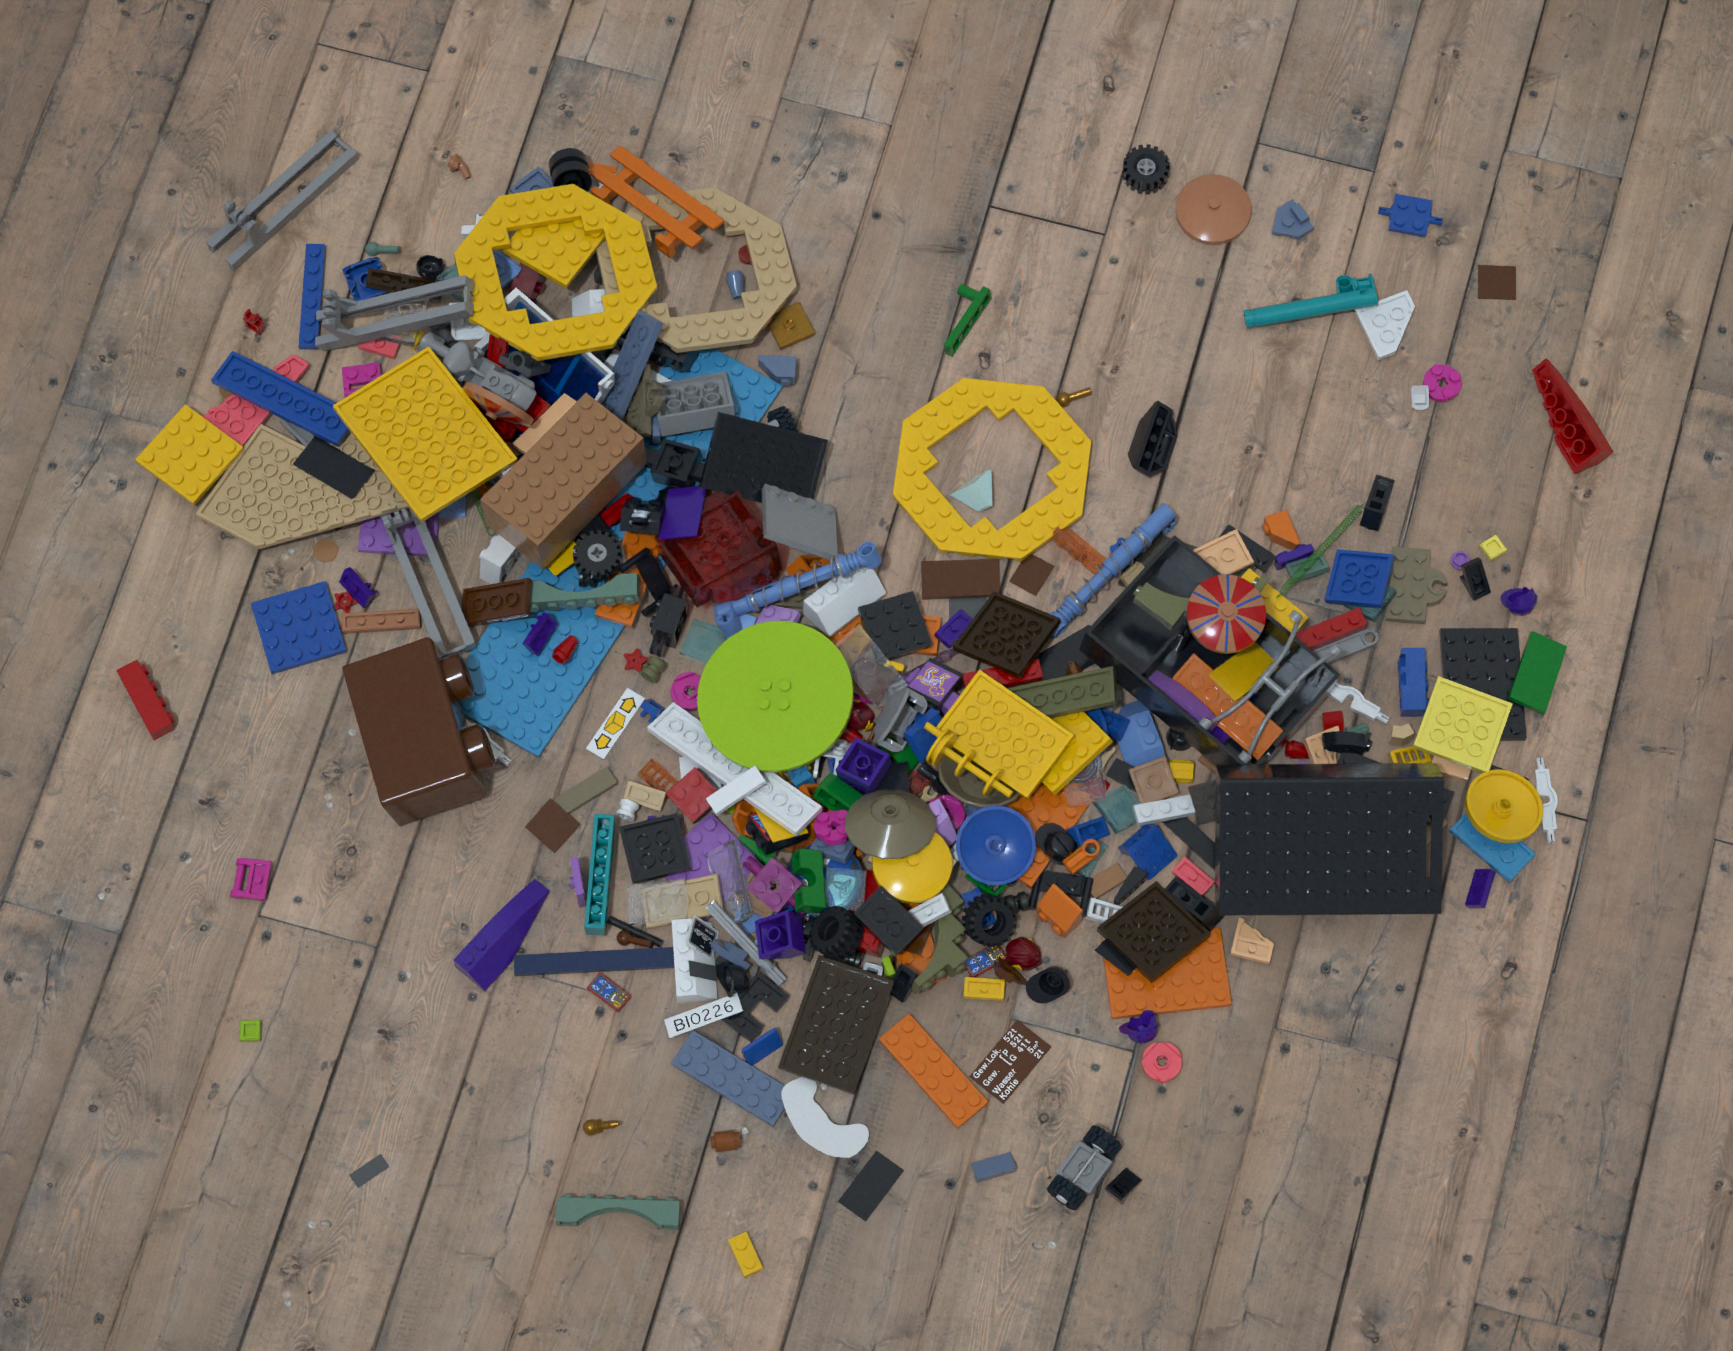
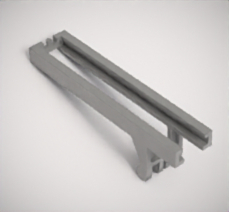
(257, 238)
(342, 308)
(390, 526)

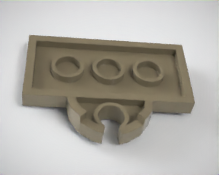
(644, 404)
(1413, 585)

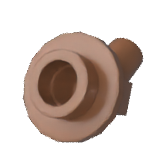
(456, 163)

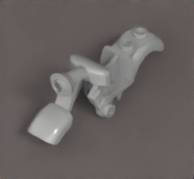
(472, 366)

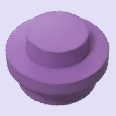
(1458, 559)

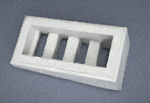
(1100, 904)

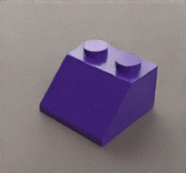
(780, 936)

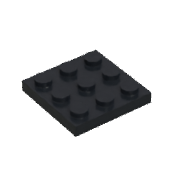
(895, 625)
(654, 848)

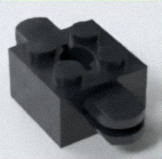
(672, 457)
(642, 516)
(669, 620)

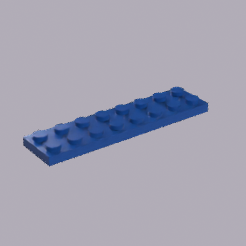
(281, 397)

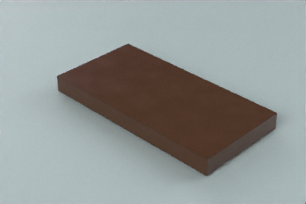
(959, 578)
(497, 602)

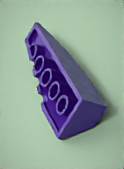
(501, 937)

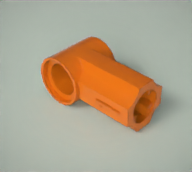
(1080, 857)

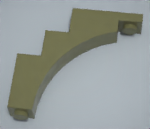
(1170, 608)

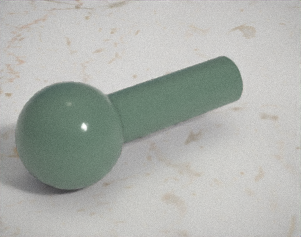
(374, 249)

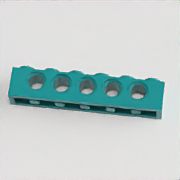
(600, 874)

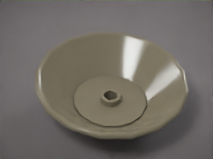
(969, 787)
(890, 824)

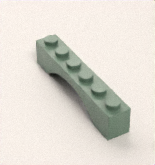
(620, 590)
(660, 1213)

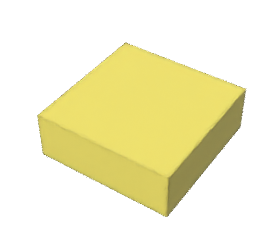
(1493, 548)

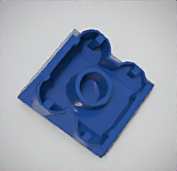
(356, 279)
(919, 738)

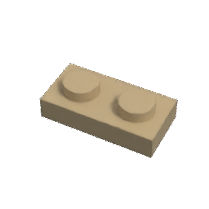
(645, 795)

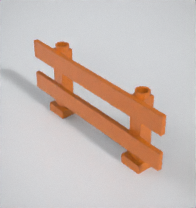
(677, 230)

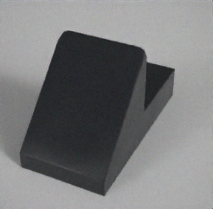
(1475, 579)
(903, 982)
(1123, 1185)

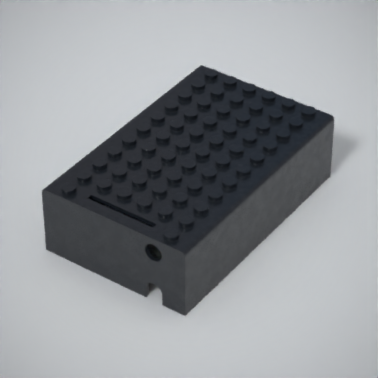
(1141, 645)
(1328, 839)

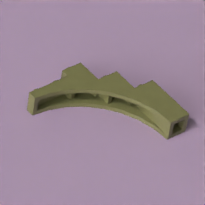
(947, 956)

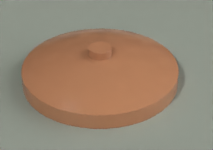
(1213, 209)

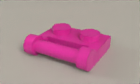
(359, 375)
(257, 879)

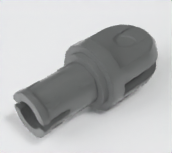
(443, 331)

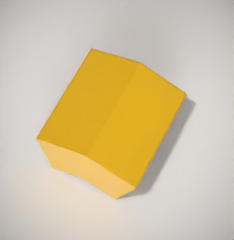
(1182, 770)

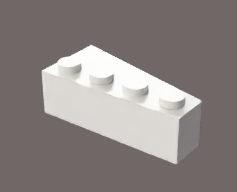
(497, 560)

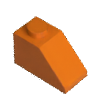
(1281, 530)
(806, 563)

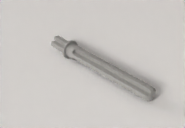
(745, 942)

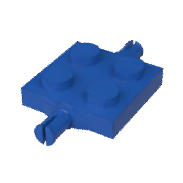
(1410, 215)

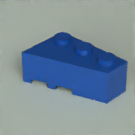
(1412, 682)

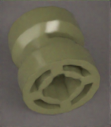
(652, 669)

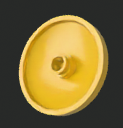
(1503, 806)
(918, 875)

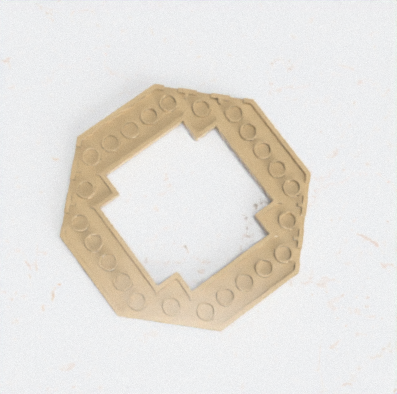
(769, 263)

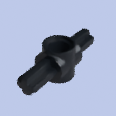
(933, 776)

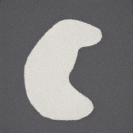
(815, 1127)

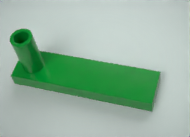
(980, 301)

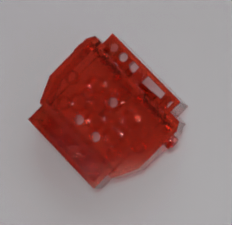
(733, 564)

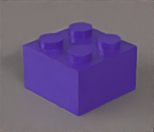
(863, 766)

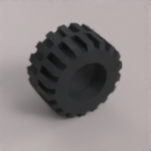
(1002, 927)
(836, 933)

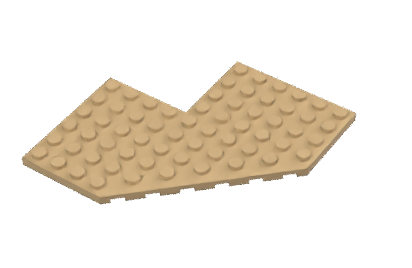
(274, 502)

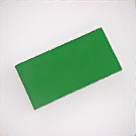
(1537, 672)

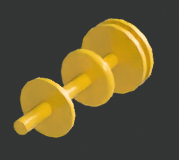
(942, 748)

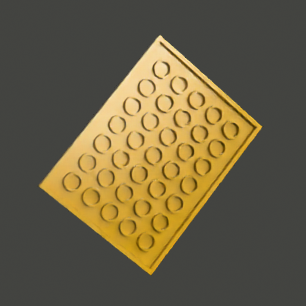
(425, 434)

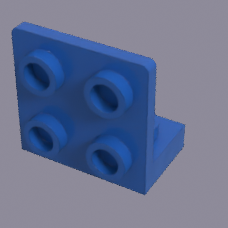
(1149, 850)

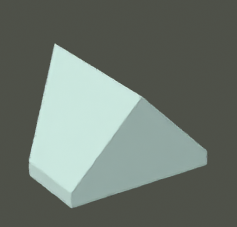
(976, 492)

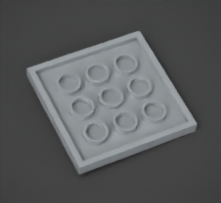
(799, 522)

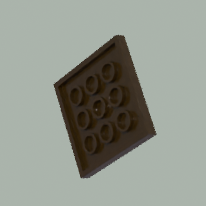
(1006, 634)
(1153, 932)

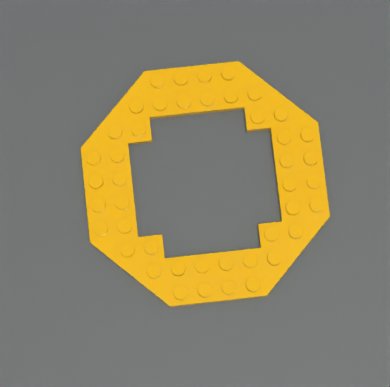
(568, 335)
(954, 409)

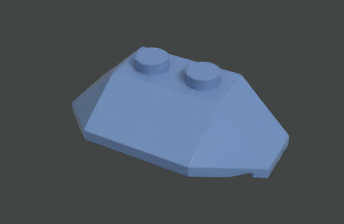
(1141, 739)

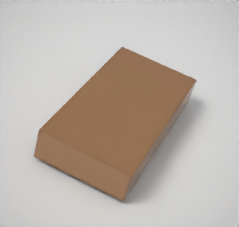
(1107, 880)

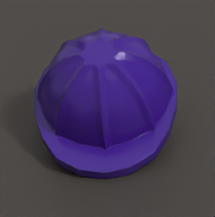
(1519, 600)
(1141, 1029)

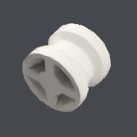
(627, 810)

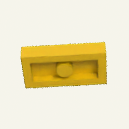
(984, 989)
(745, 1254)

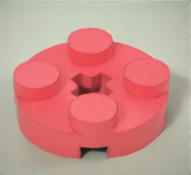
(1161, 1073)

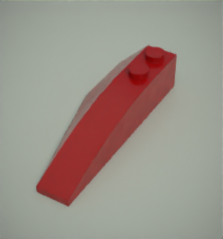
(1573, 425)

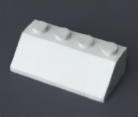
(838, 602)
(689, 987)

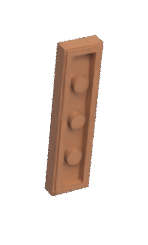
(380, 621)

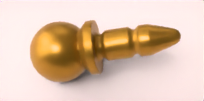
(592, 1127)

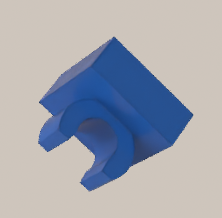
(652, 708)

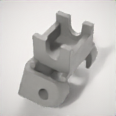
(896, 717)

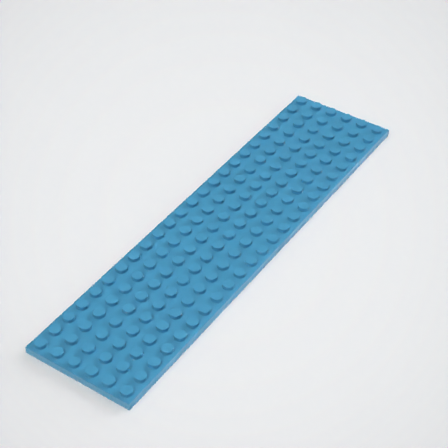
(531, 695)

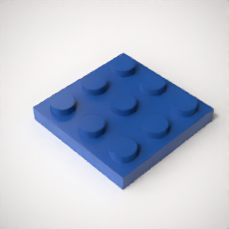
(1359, 578)

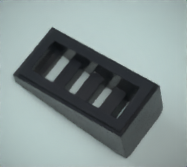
(1131, 884)

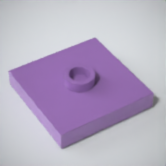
(577, 881)

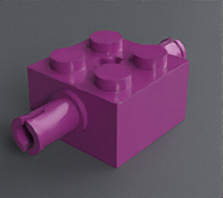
(763, 883)

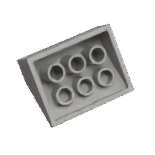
(693, 403)

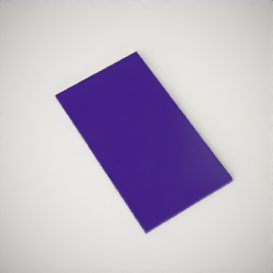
(682, 513)

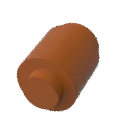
(725, 1141)

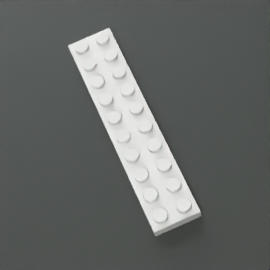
(774, 799)

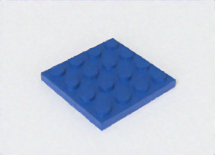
(298, 627)

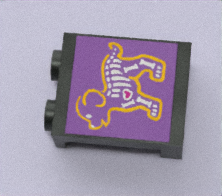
(935, 683)

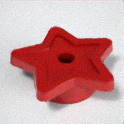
(344, 606)
(634, 665)

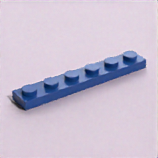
(311, 295)

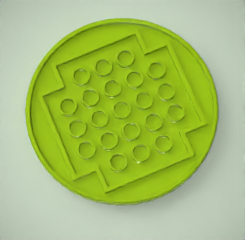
(775, 696)

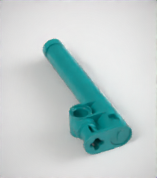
(1350, 295)

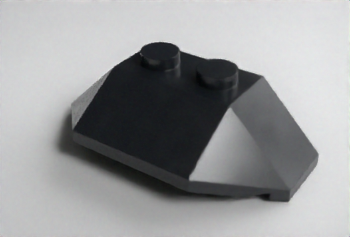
(1153, 440)

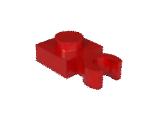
(253, 322)

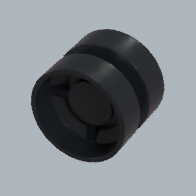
(570, 167)

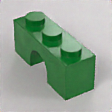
(809, 865)

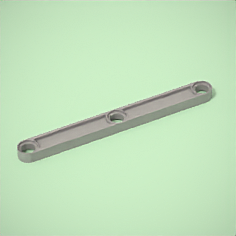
(1349, 645)

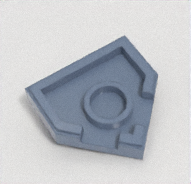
(1291, 221)
(730, 952)

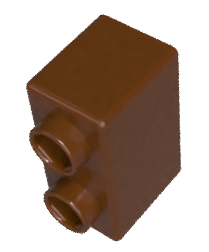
(417, 730)

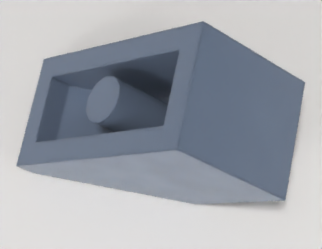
(779, 368)

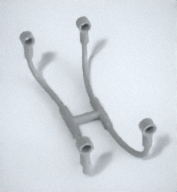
(1265, 679)

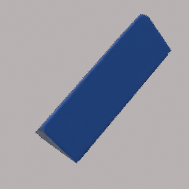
(1116, 723)
(1092, 829)
(762, 1047)

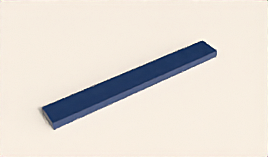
(594, 961)

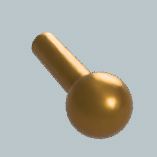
(1064, 399)

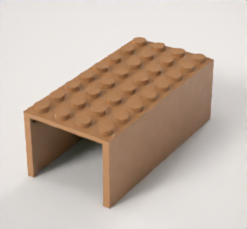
(564, 481)

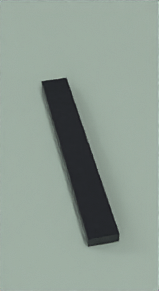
(1193, 838)

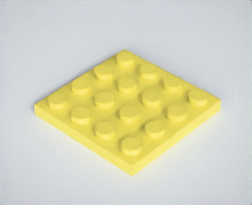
(1462, 725)

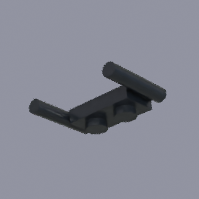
(651, 575)
(1070, 884)

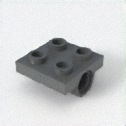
(524, 364)

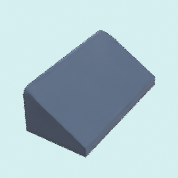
(993, 1167)

